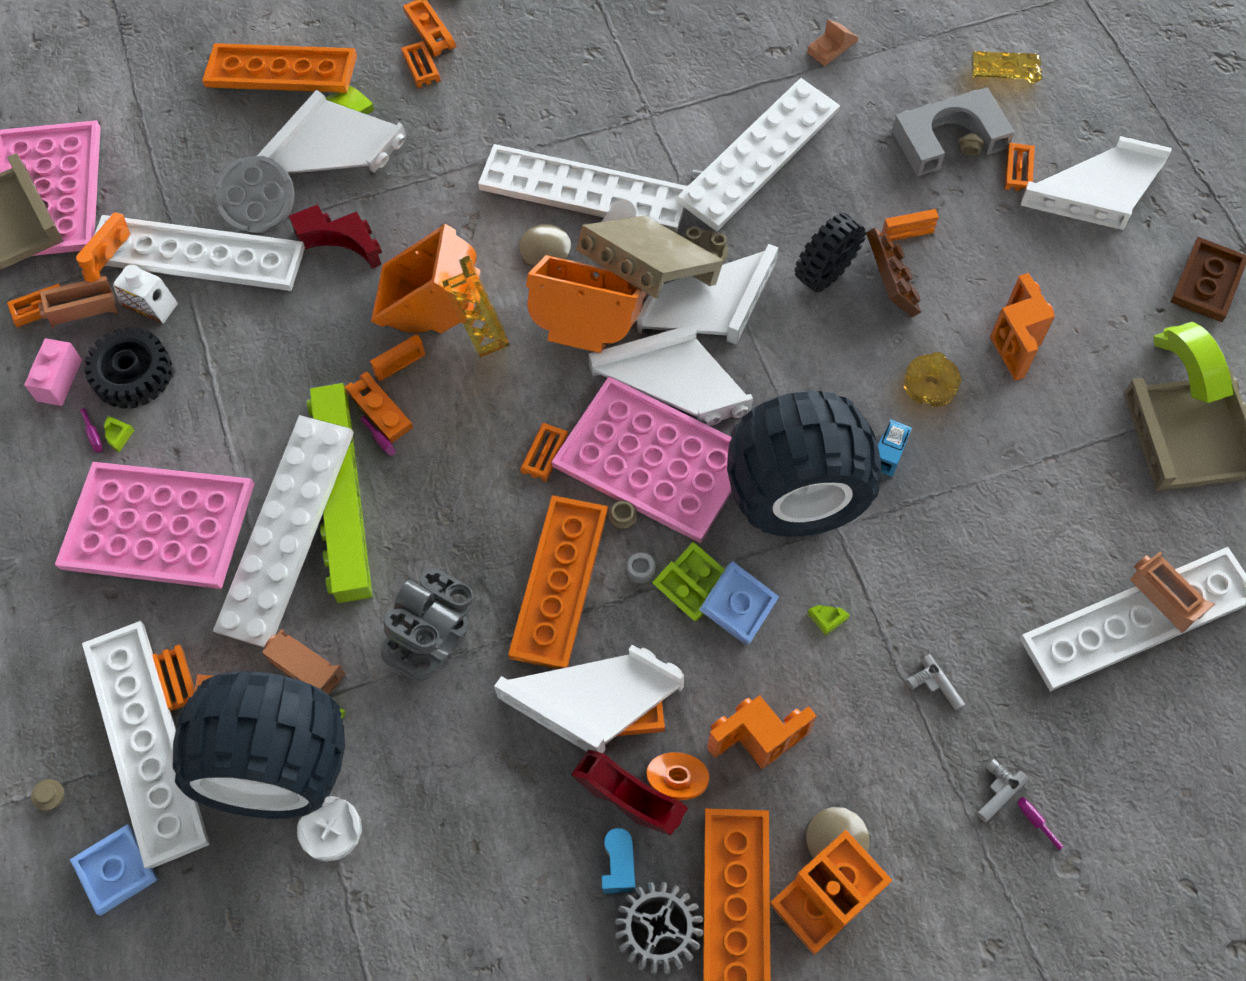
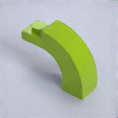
(1202, 359)

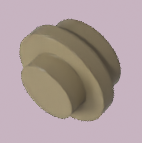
(971, 144)
(622, 515)
(47, 795)

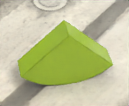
(117, 433)
(828, 617)

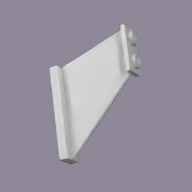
(333, 138)
(1102, 187)
(715, 308)
(677, 372)
(593, 699)

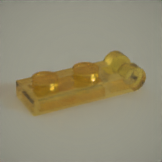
(1007, 65)

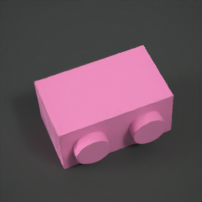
(53, 372)

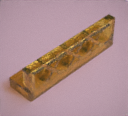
(483, 305)

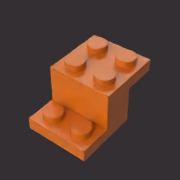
(1022, 326)
(760, 731)
(830, 892)

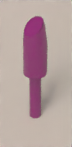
(91, 432)
(379, 438)
(1037, 820)

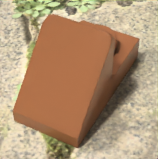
(831, 43)

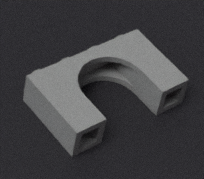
(972, 110)

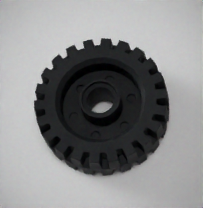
(830, 252)
(109, 371)

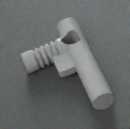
(935, 681)
(1001, 789)

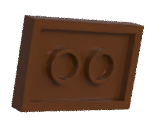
(893, 272)
(1209, 279)

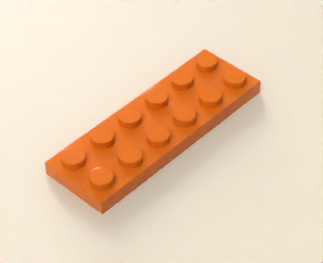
(280, 67)
(558, 583)
(736, 895)

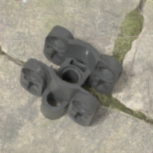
(425, 623)

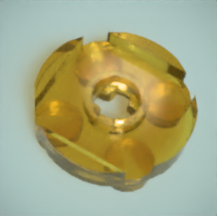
(936, 366)

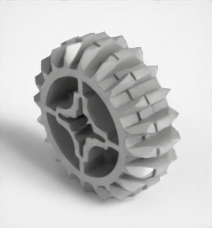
(672, 934)

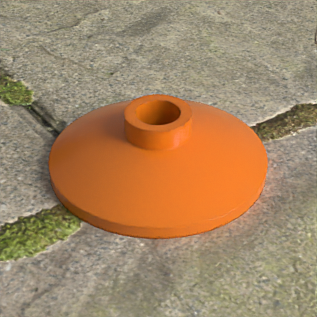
(678, 775)

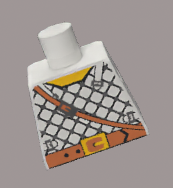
(136, 292)

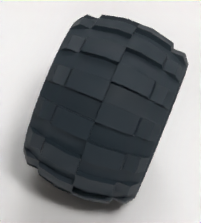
(803, 464)
(258, 745)

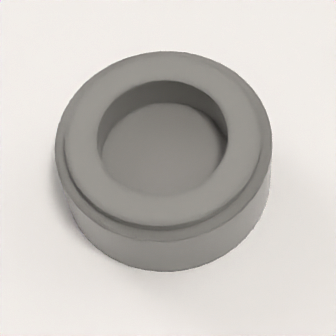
(640, 568)

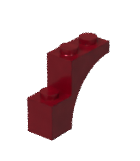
(348, 232)
(629, 794)

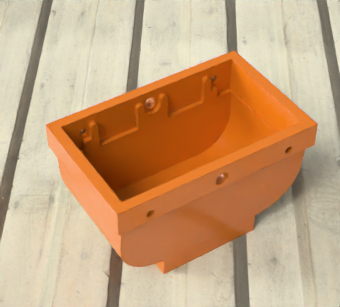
(411, 284)
(579, 306)

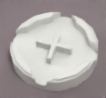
(330, 830)

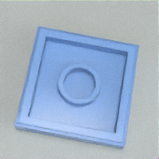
(739, 603)
(112, 870)

